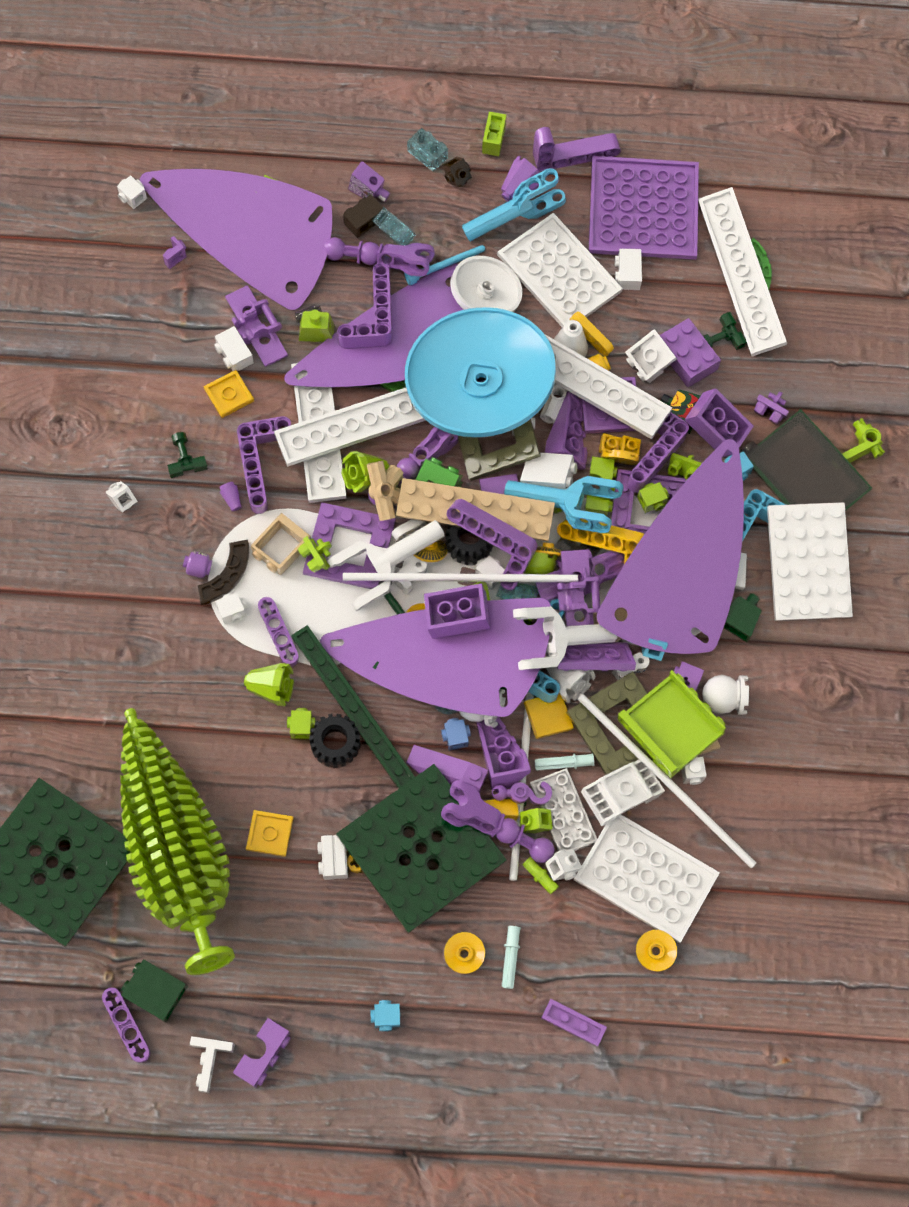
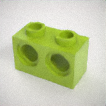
(494, 134)

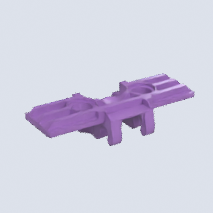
(252, 329)
(612, 563)
(572, 593)

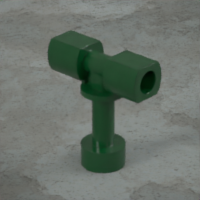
(728, 333)
(185, 462)

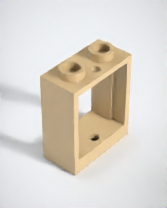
(292, 529)

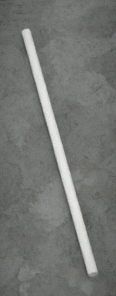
(459, 577)
(525, 746)
(667, 781)

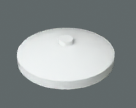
(485, 283)

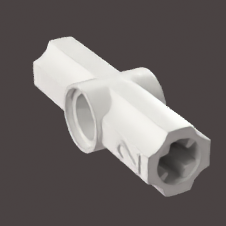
(553, 404)

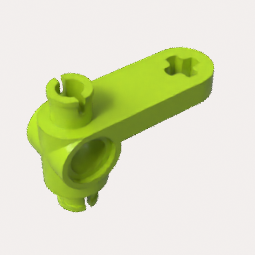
(865, 431)

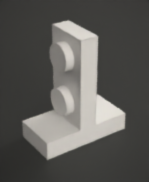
(208, 1059)

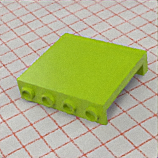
(672, 724)

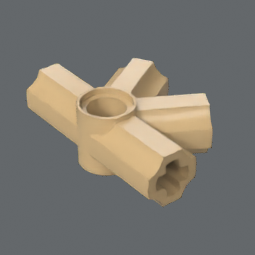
(384, 488)

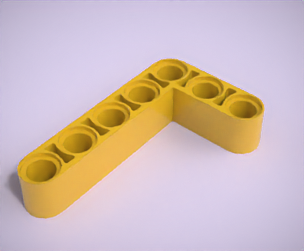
(616, 540)

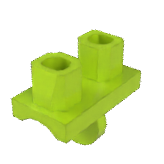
(682, 465)
(311, 547)

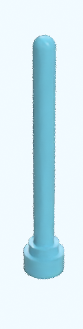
(445, 263)

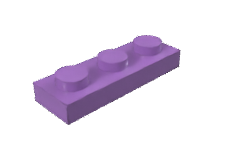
(574, 1022)

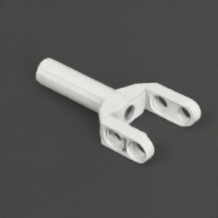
(387, 558)
(560, 636)

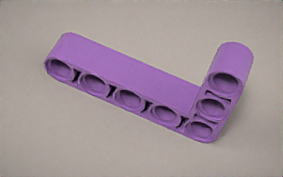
(555, 156)
(377, 332)
(673, 435)
(252, 459)
(497, 537)

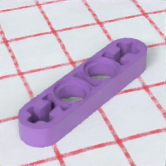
(281, 630)
(123, 1026)

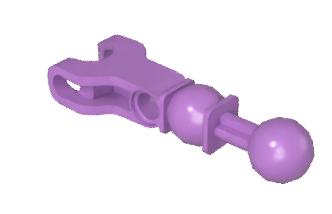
(401, 257)
(434, 445)
(489, 820)

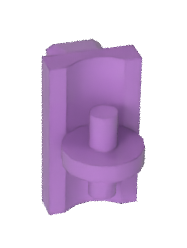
(764, 403)

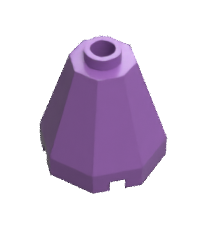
(519, 172)

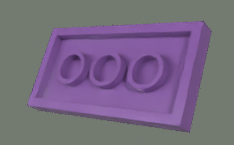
(598, 657)

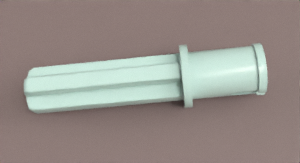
(564, 762)
(510, 957)

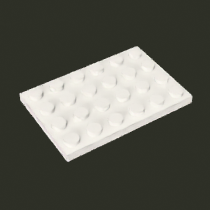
(559, 270)
(809, 561)
(647, 877)

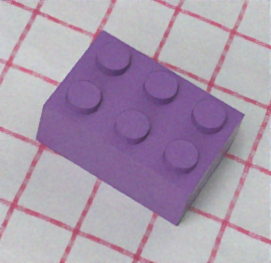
(693, 353)
(718, 420)
(457, 611)

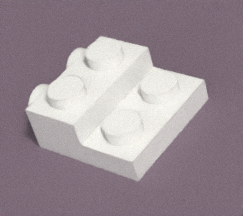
(650, 356)

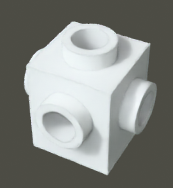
(563, 865)

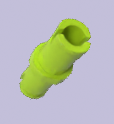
(540, 875)

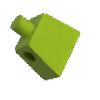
(316, 326)

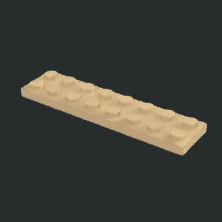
(431, 501)

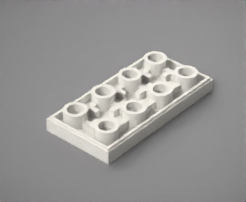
(569, 819)

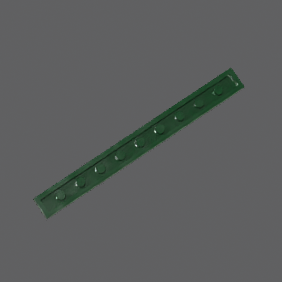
(353, 706)

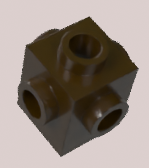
(457, 171)

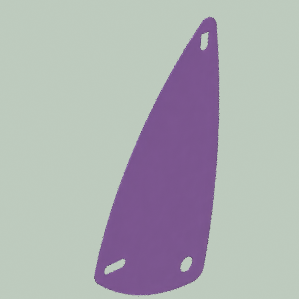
(250, 226)
(412, 313)
(684, 563)
(447, 671)

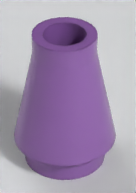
(230, 494)

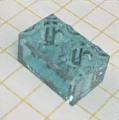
(425, 151)
(394, 227)

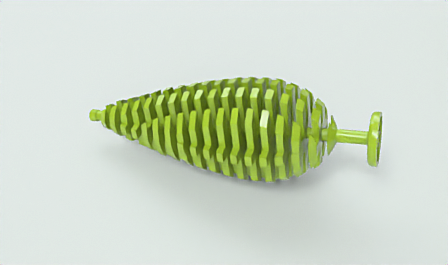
(172, 843)

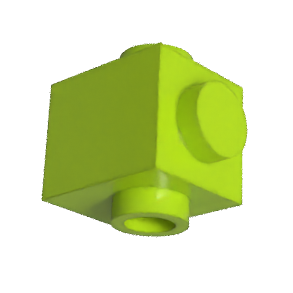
(653, 497)
(300, 723)
(536, 820)

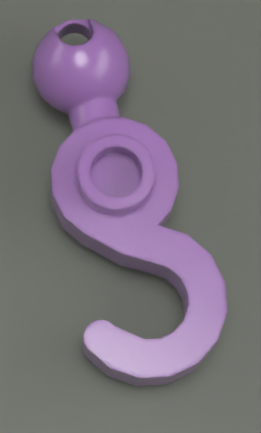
(521, 793)

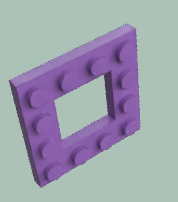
(623, 505)
(337, 516)

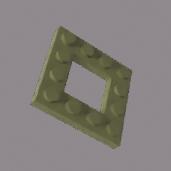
(483, 465)
(592, 734)

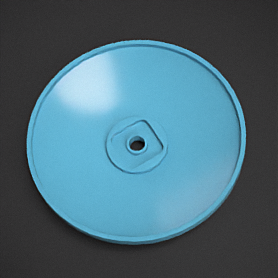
(474, 345)

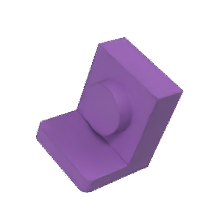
(175, 254)

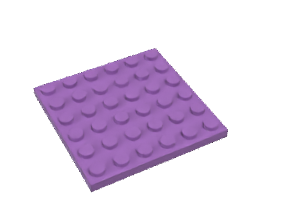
(644, 207)

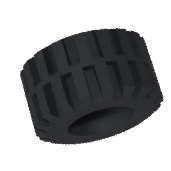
(463, 551)
(330, 725)

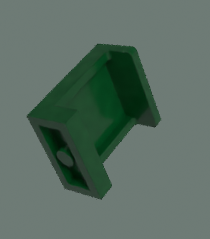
(153, 990)

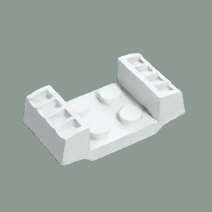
(621, 791)

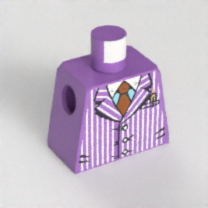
(366, 181)

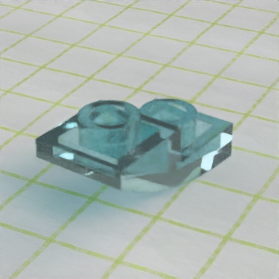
(520, 591)

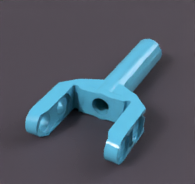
(519, 205)
(572, 499)

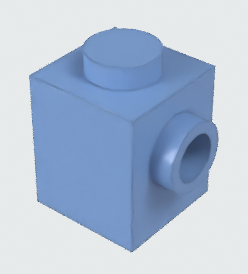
(456, 734)

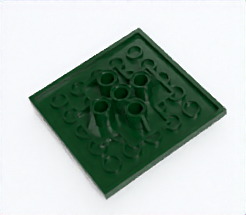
(96, 857)
(414, 890)

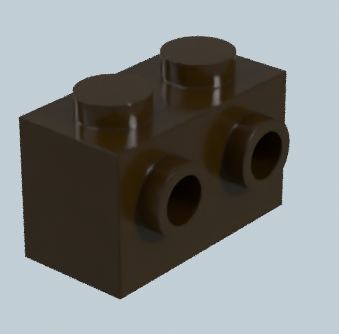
(361, 216)

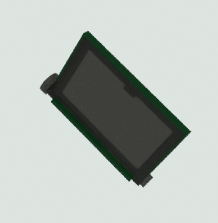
(805, 465)

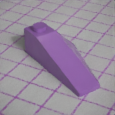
(567, 432)
(502, 755)
(450, 767)

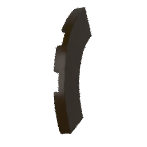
(229, 577)

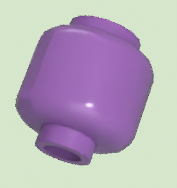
(197, 564)

